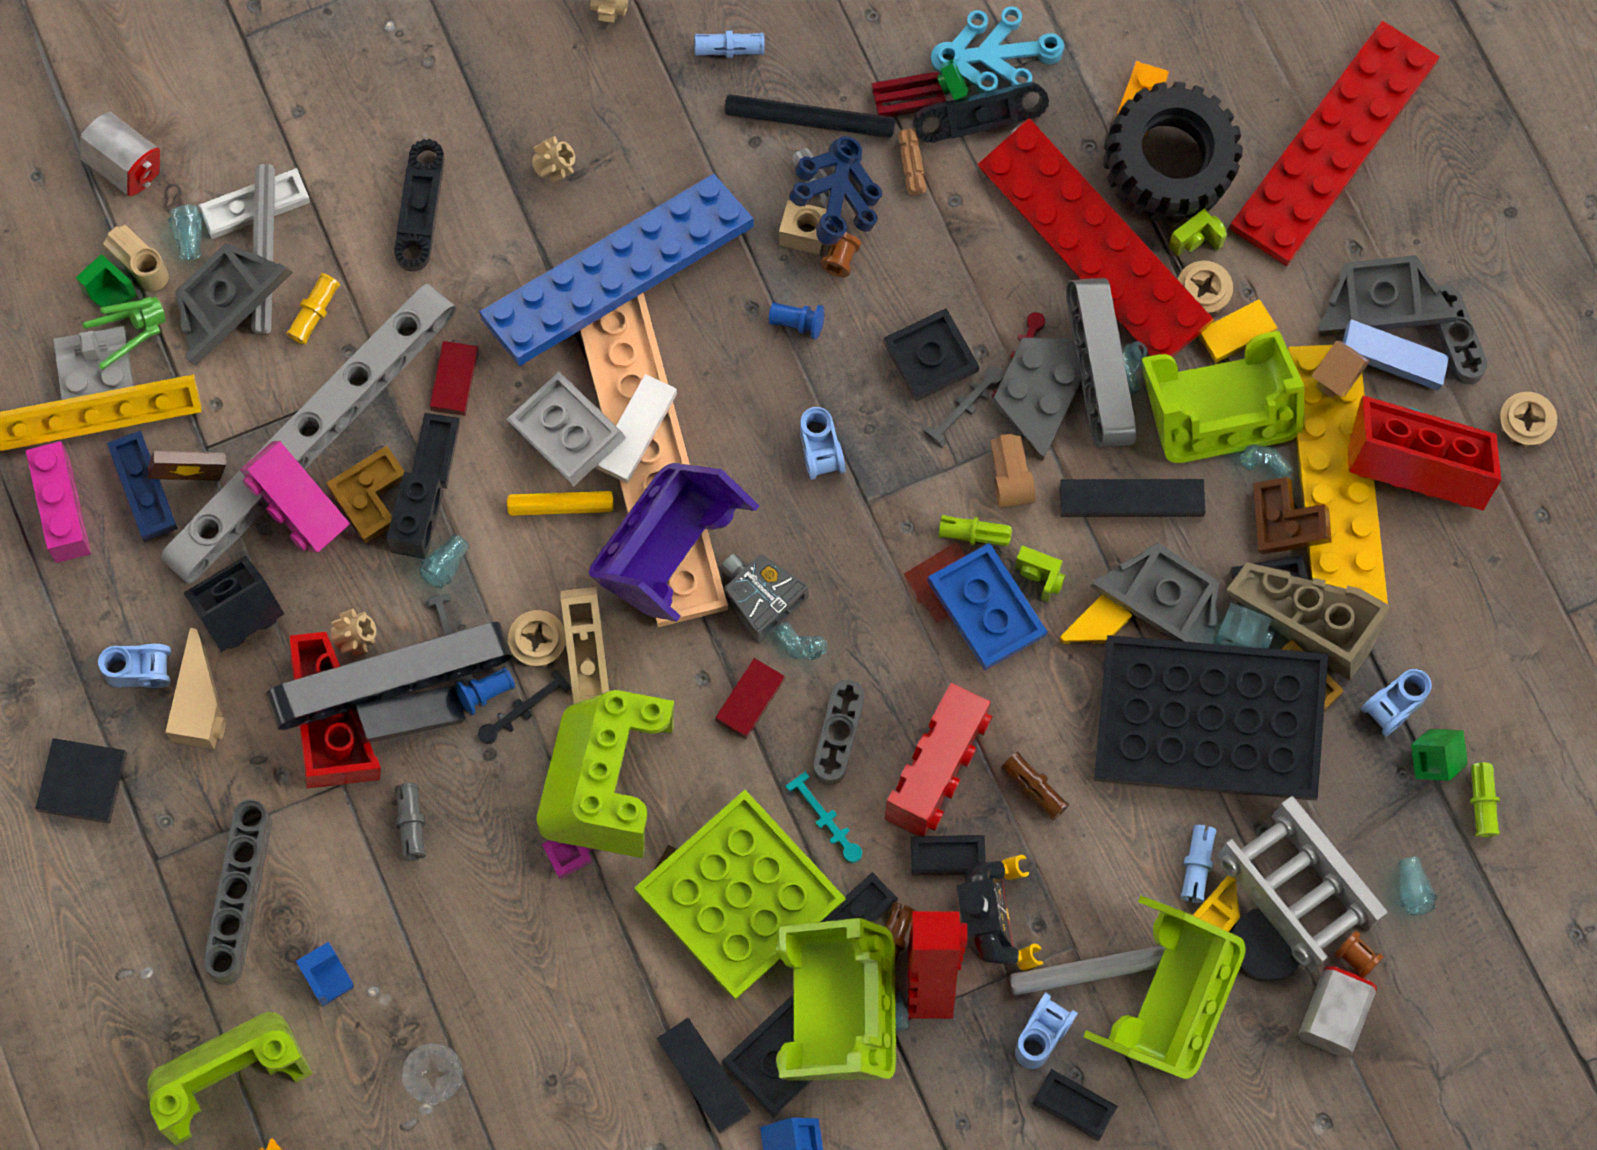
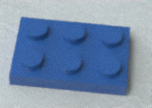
(987, 606)

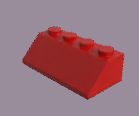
(1424, 453)

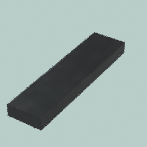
(1132, 498)

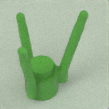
(142, 313)

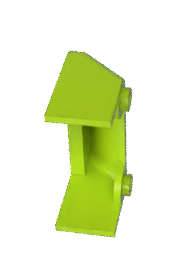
(1183, 996)

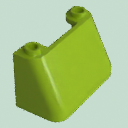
(1226, 403)
(840, 1001)
(173, 1084)

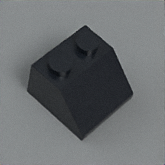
(234, 604)

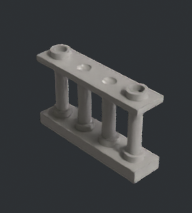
(1316, 852)

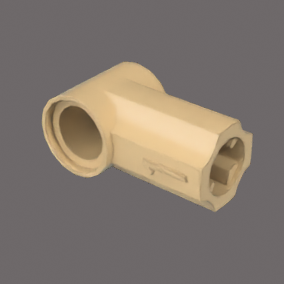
(137, 257)

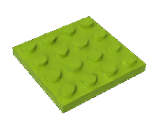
(734, 890)

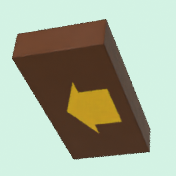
(186, 465)

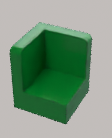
(105, 283)
(1439, 754)

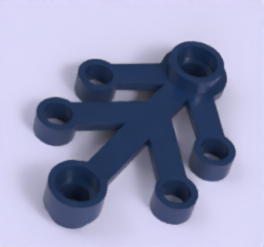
(846, 157)

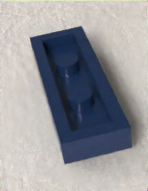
(143, 494)

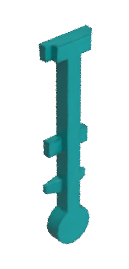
(852, 852)

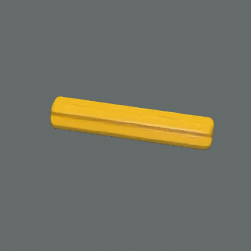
(560, 503)

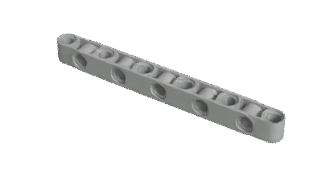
(328, 410)

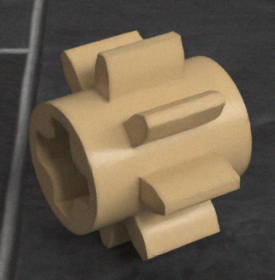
(609, 9)
(553, 159)
(353, 632)

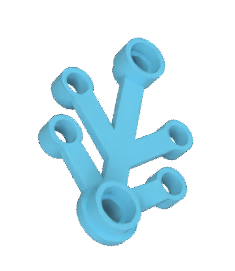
(992, 53)

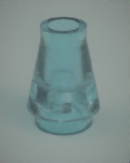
(186, 229)
(444, 561)
(1415, 888)

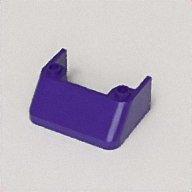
(662, 531)

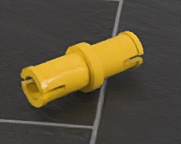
(313, 309)

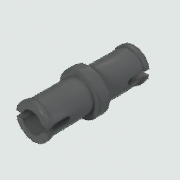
(410, 822)

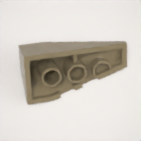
(1314, 614)

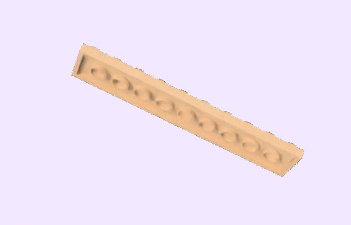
(619, 354)

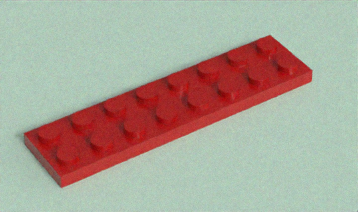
(1334, 143)
(1094, 240)

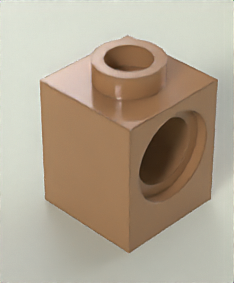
(1339, 370)

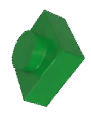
(952, 80)

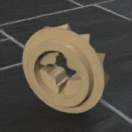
(1221, 284)
(1540, 410)
(528, 625)

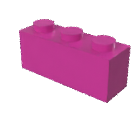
(293, 497)
(58, 502)

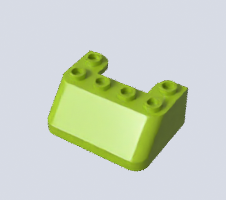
(584, 771)

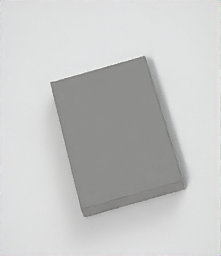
(566, 428)

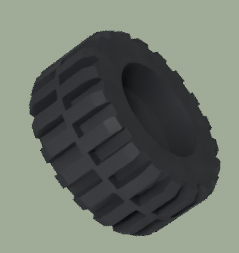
(1202, 121)

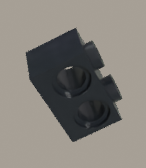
(415, 515)

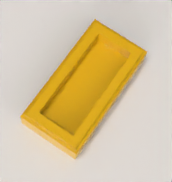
(1236, 330)

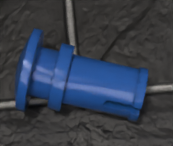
(800, 318)
(484, 689)

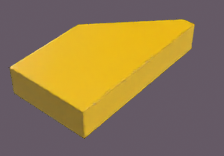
(1097, 622)
(1221, 906)

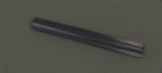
(809, 115)

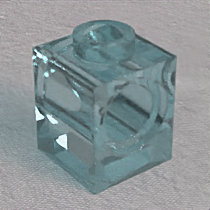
(1244, 628)

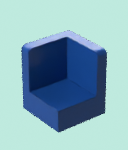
(325, 974)

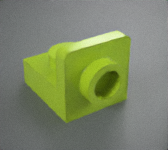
(1195, 231)
(1040, 566)

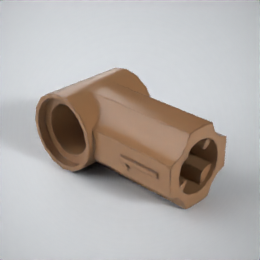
(1012, 481)

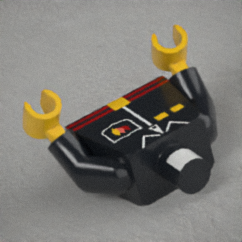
(987, 916)

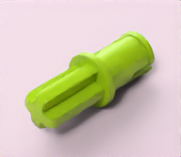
(975, 531)
(1484, 800)

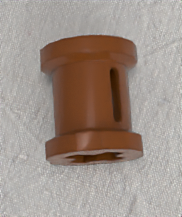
(840, 256)
(1358, 955)

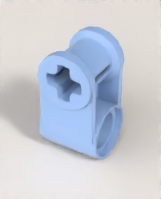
(821, 449)
(144, 665)
(1393, 705)
(1047, 1027)

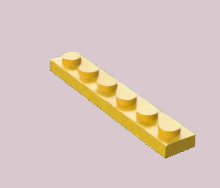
(99, 412)

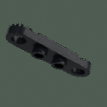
(980, 112)
(419, 205)

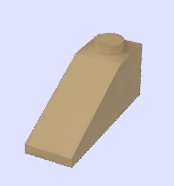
(584, 643)
(195, 708)

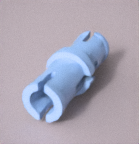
(729, 44)
(1198, 864)

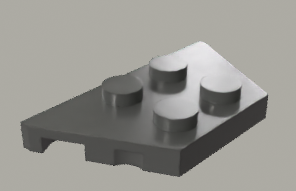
(223, 295)
(1385, 296)
(1039, 389)
(1165, 594)

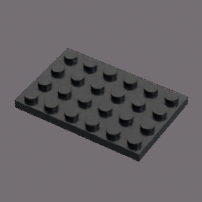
(1211, 717)

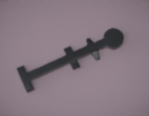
(489, 733)

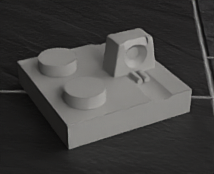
(80, 358)

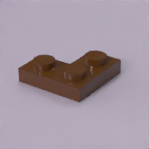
(1280, 525)

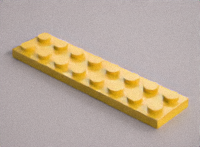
(1322, 454)

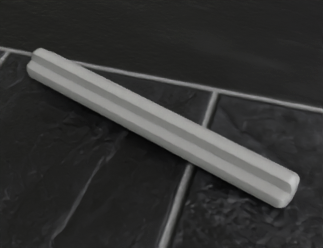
(263, 238)
(1086, 970)

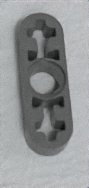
(1475, 354)
(842, 759)

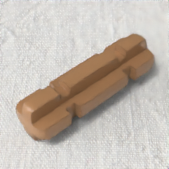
(912, 162)

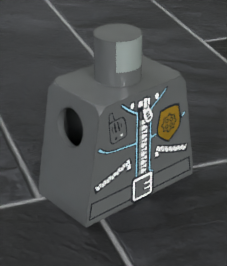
(762, 593)

